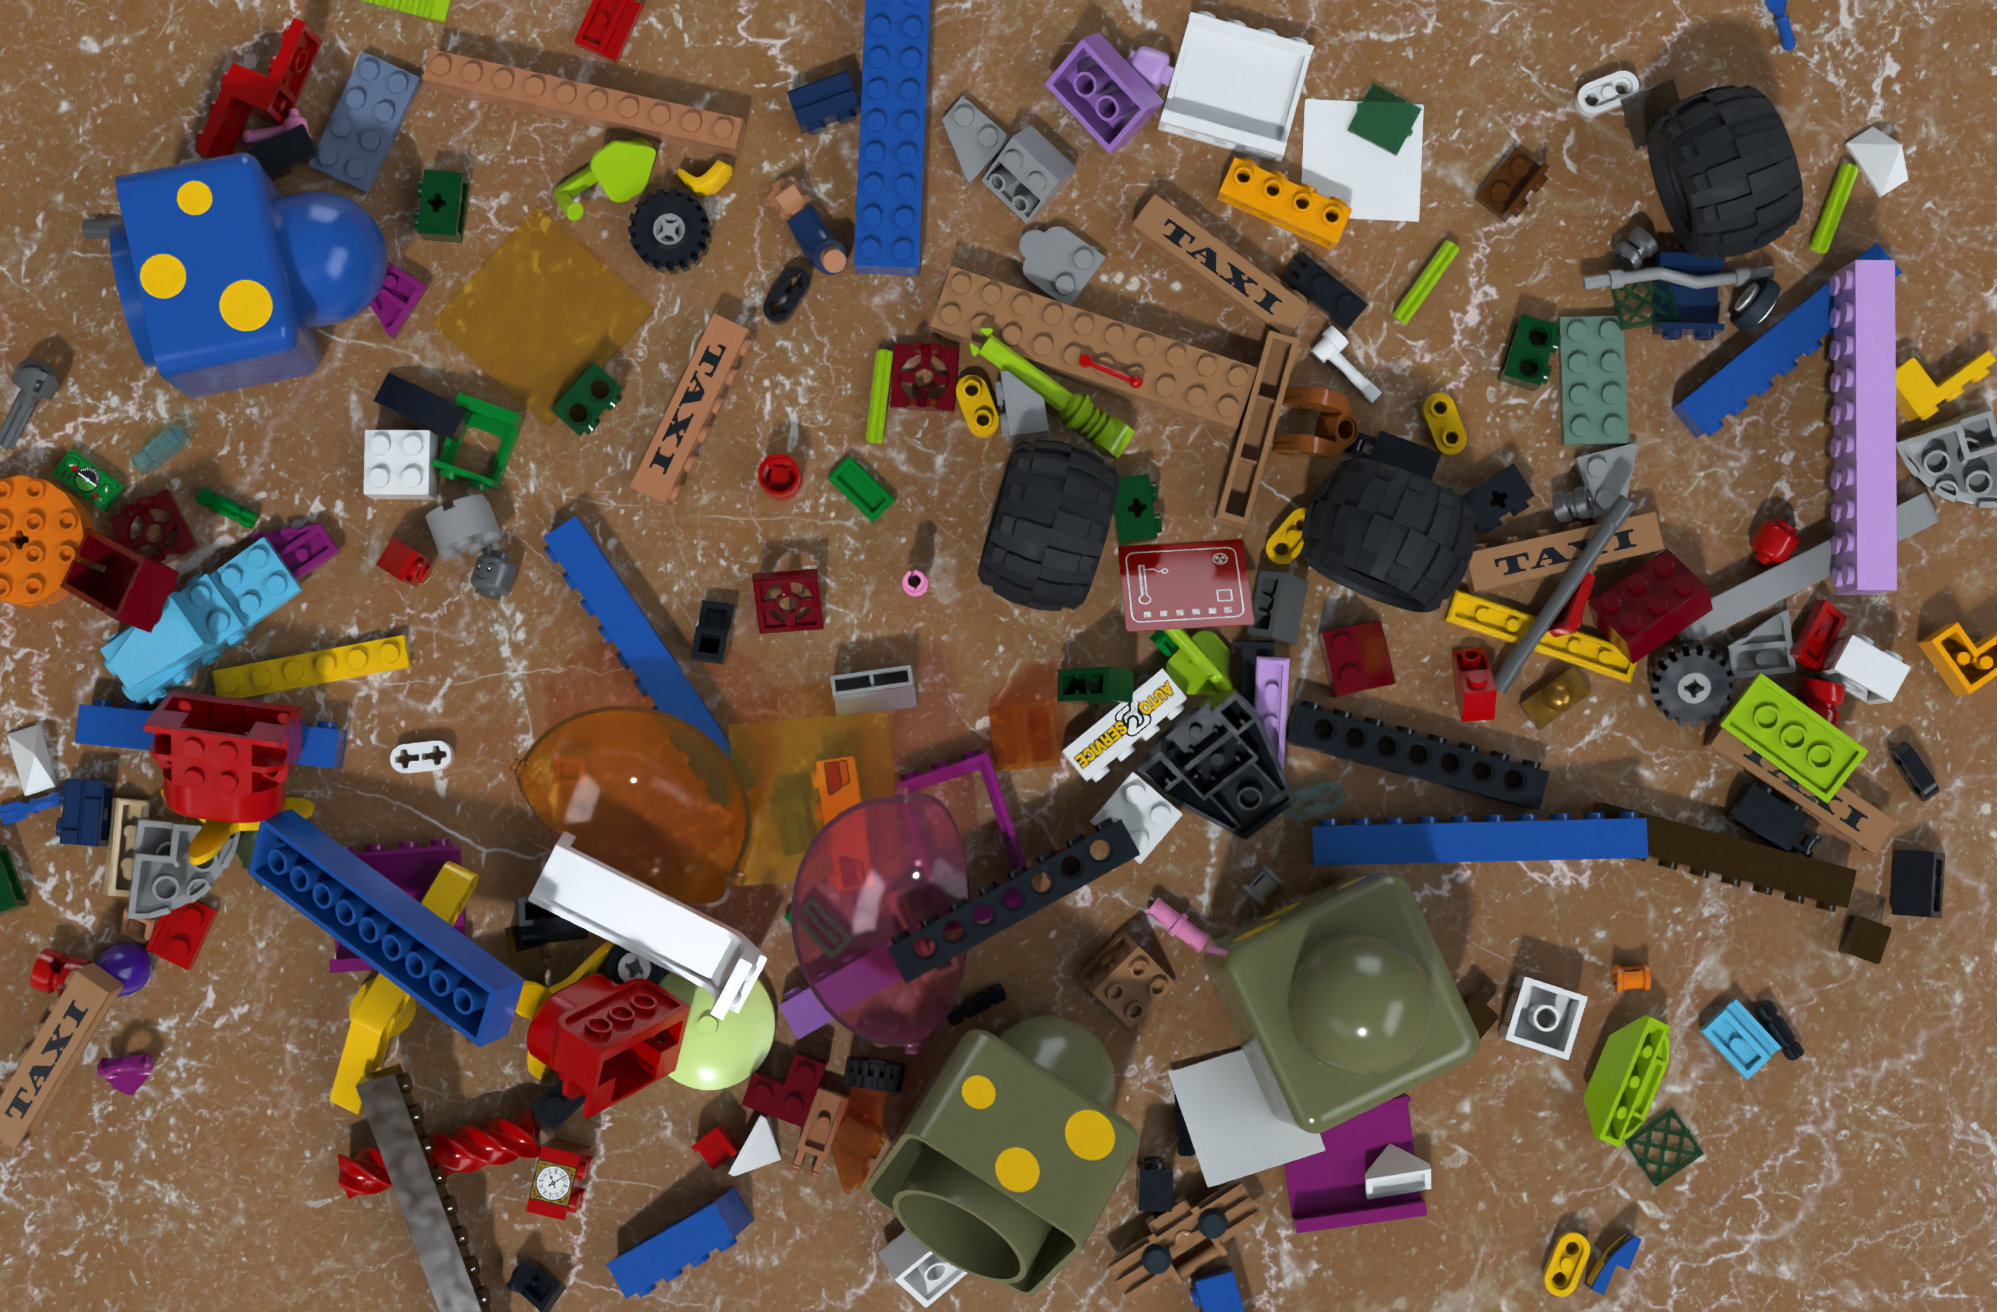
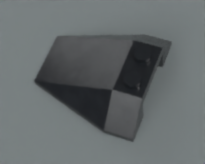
(1220, 766)

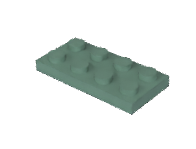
(1592, 381)

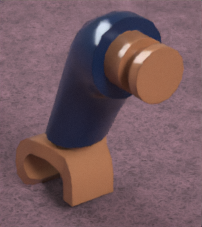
(807, 227)

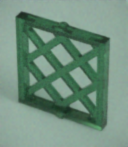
(1669, 296)
(1684, 1132)

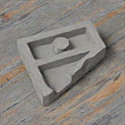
(973, 138)
(1607, 475)
(1763, 649)

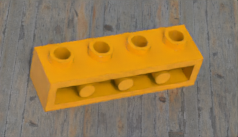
(1284, 203)

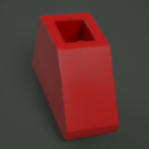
(405, 563)
(1473, 685)

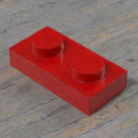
(1571, 615)
(1818, 635)

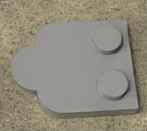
(1058, 263)

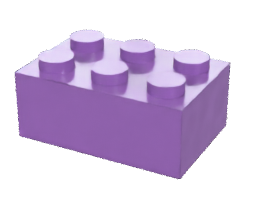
(1104, 92)

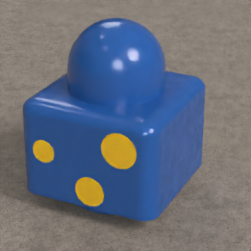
(235, 276)

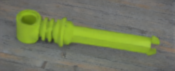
(1076, 410)

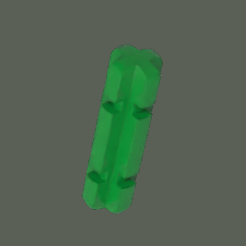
(227, 507)

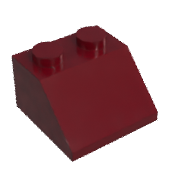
(1356, 658)

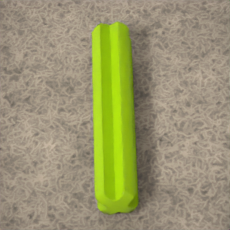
(1833, 208)
(1426, 282)
(879, 396)

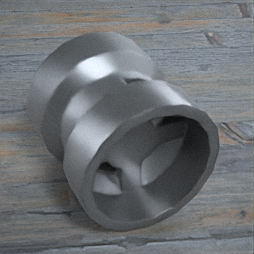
(1635, 249)
(1573, 504)

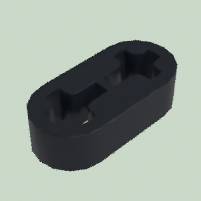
(780, 291)
(1914, 771)

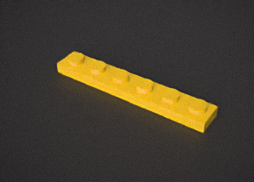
(313, 668)

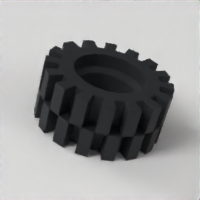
(874, 1074)

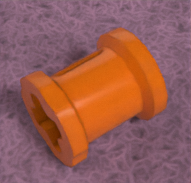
(1631, 977)

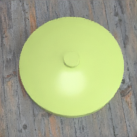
(717, 1050)

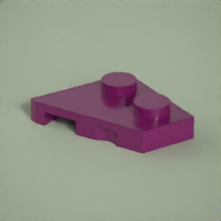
(397, 299)
(302, 548)

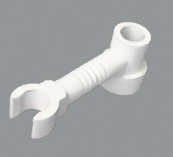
(1329, 349)

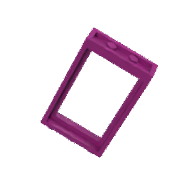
(971, 762)

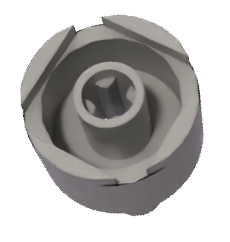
(463, 527)

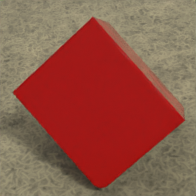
(717, 1146)

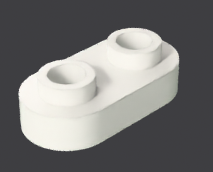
(1605, 94)

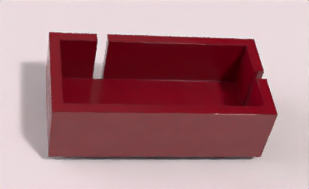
(128, 589)

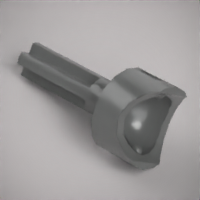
(35, 382)

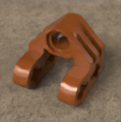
(1334, 428)

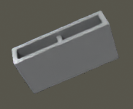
(874, 690)

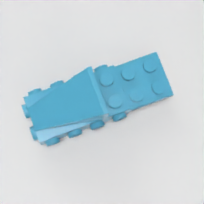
(200, 623)

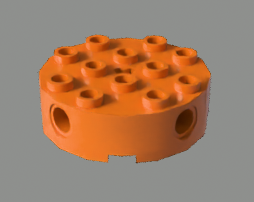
(55, 529)

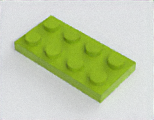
(1793, 737)

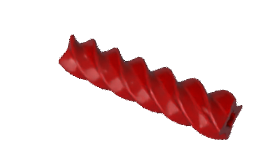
(462, 1152)

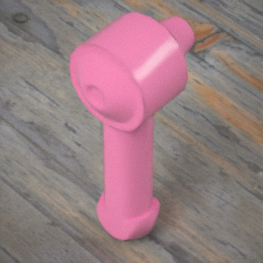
(260, 135)

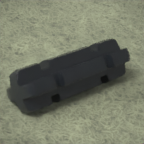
(976, 1004)
(1779, 1030)
(1184, 1145)

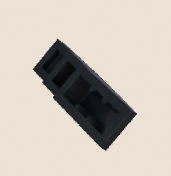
(284, 152)

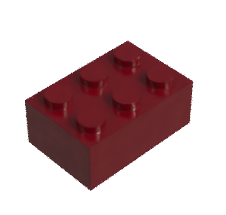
(1650, 606)

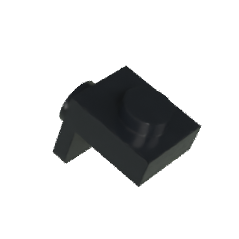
(536, 1284)

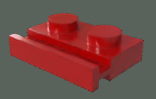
(608, 27)
(182, 933)

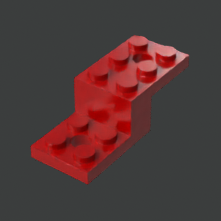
(255, 94)

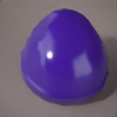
(128, 964)

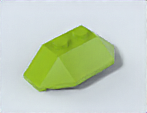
(1627, 1079)

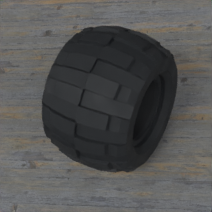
(1725, 171)
(1049, 525)
(1389, 535)

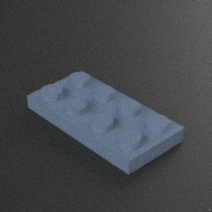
(365, 122)

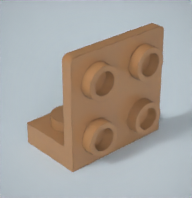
(1126, 979)

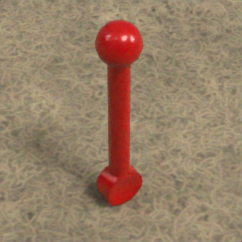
(1085, 362)

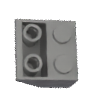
(1028, 173)
(1024, 411)

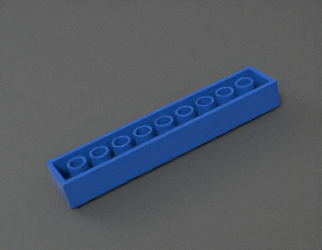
(892, 137)
(386, 927)

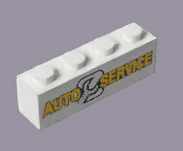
(1124, 725)

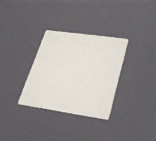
(1357, 171)
(1232, 1121)

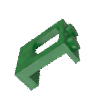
(492, 420)

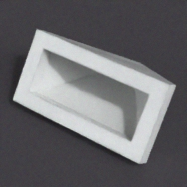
(1879, 160)
(32, 760)
(758, 1149)
(1396, 1174)

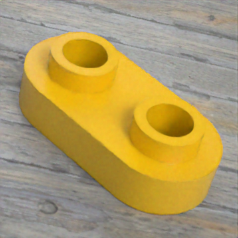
(977, 405)
(1442, 424)
(1288, 536)
(1569, 1264)

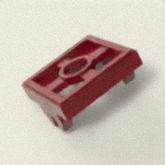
(902, 354)
(162, 501)
(770, 624)

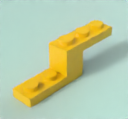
(1919, 395)

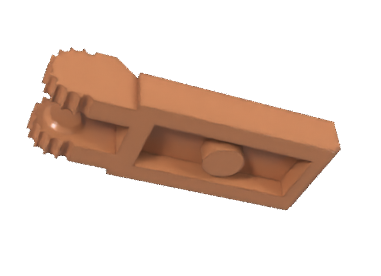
(820, 1129)

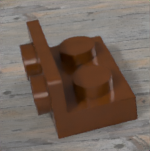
(1511, 184)

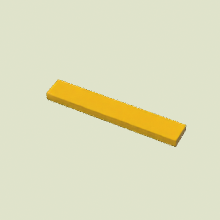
(1511, 625)

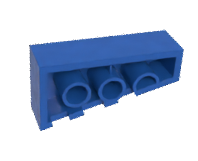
(681, 1243)

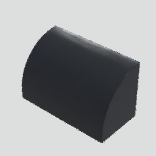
(1918, 883)
(543, 926)

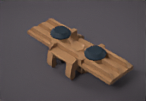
(1174, 1232)

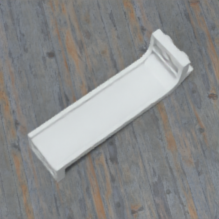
(649, 925)

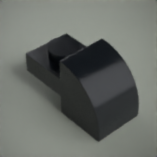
(713, 632)

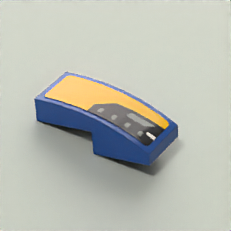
(1618, 1253)

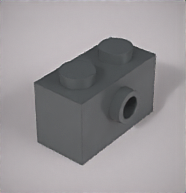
(1278, 606)

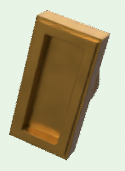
(1555, 698)

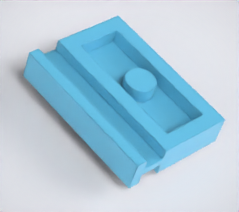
(1740, 1039)

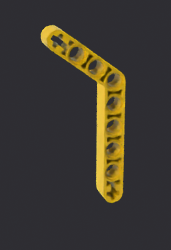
(385, 1001)

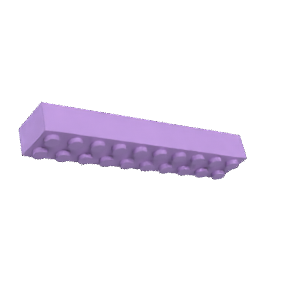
(1864, 428)

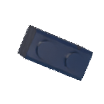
(824, 103)
(85, 812)

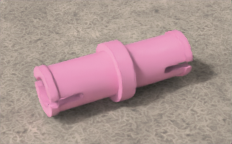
(909, 578)
(1178, 925)

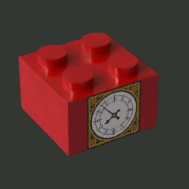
(559, 1179)

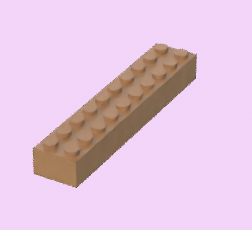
(1055, 335)

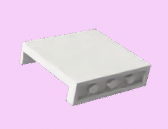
(1236, 86)

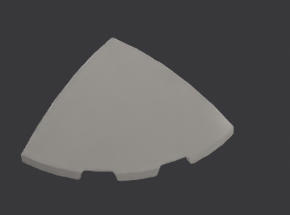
(1956, 457)
(162, 871)

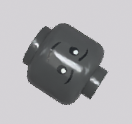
(493, 575)

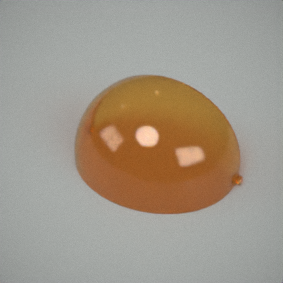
(644, 799)

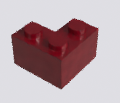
(788, 1098)

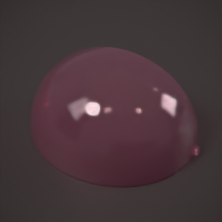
(857, 887)

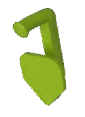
(618, 167)
(1199, 663)

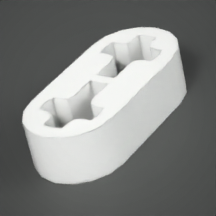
(422, 764)

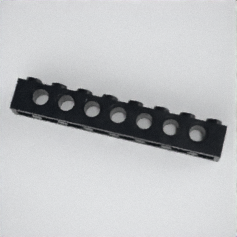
(1526, 794)
(1120, 850)

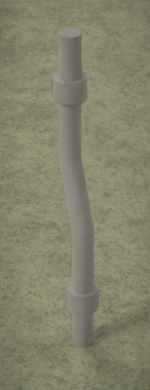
(1617, 278)

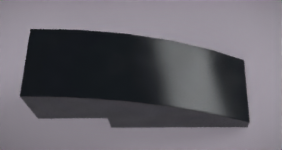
(422, 407)

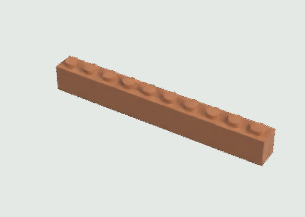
(584, 103)

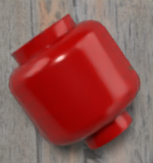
(1774, 541)

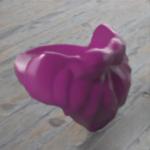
(126, 1073)

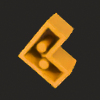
(1958, 660)

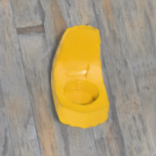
(710, 182)

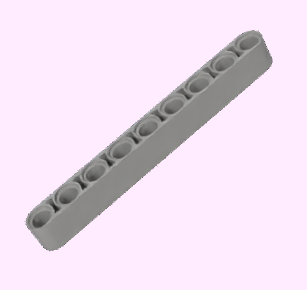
(1794, 575)

